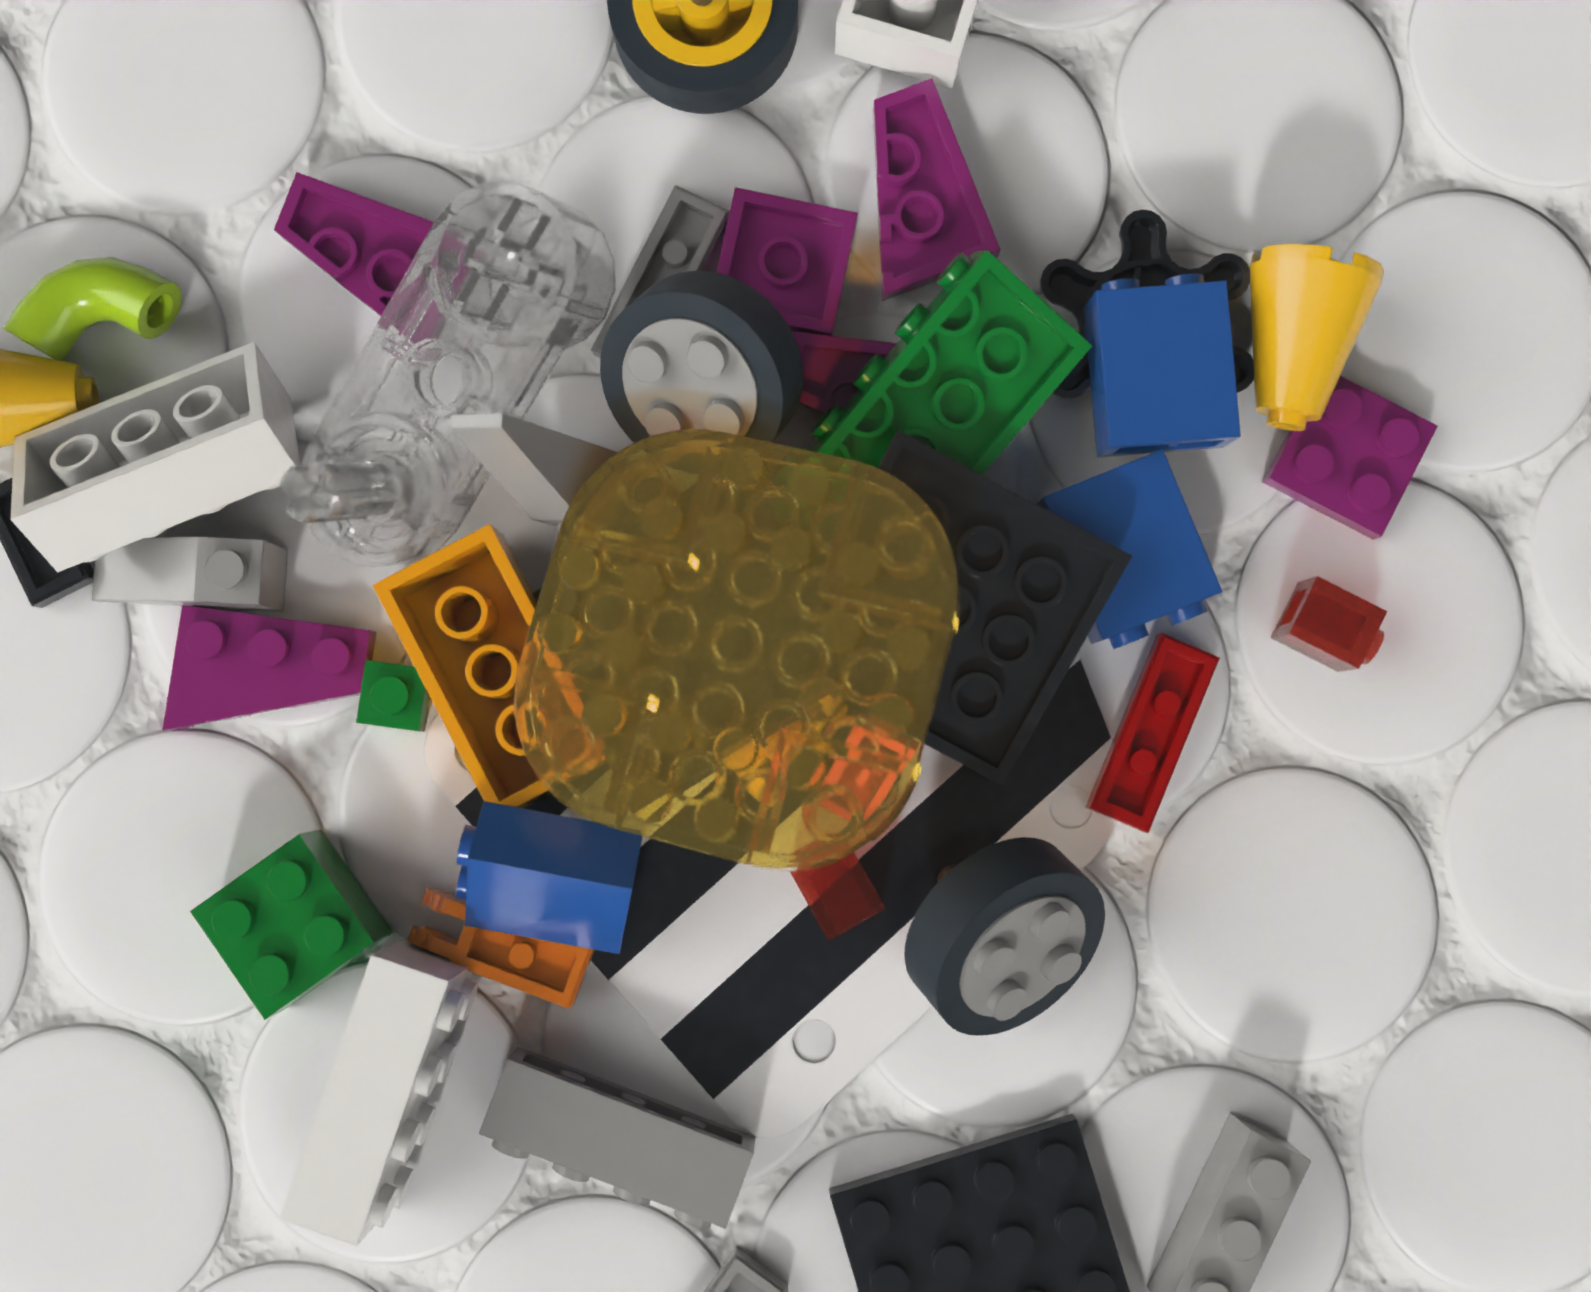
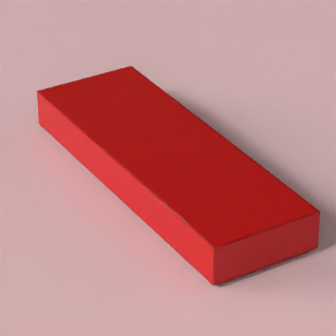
(1152, 732)

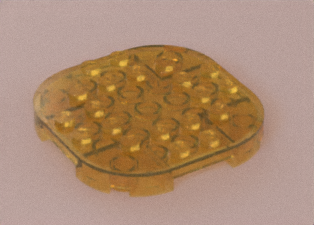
(738, 649)

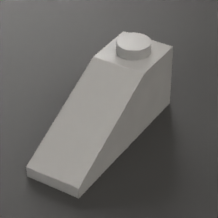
(531, 461)
(194, 573)

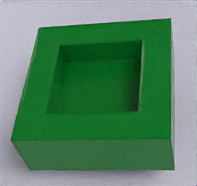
(392, 697)

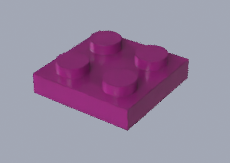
(790, 255)
(1353, 458)

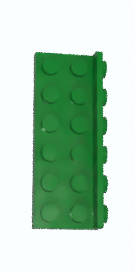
(961, 373)

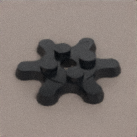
(1145, 259)

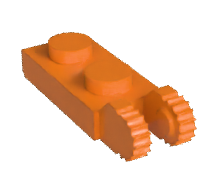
(524, 963)

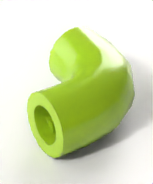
(90, 293)

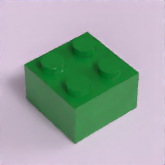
(291, 922)

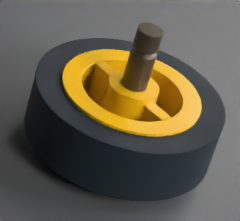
(704, 51)

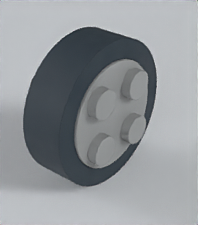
(701, 357)
(1003, 935)

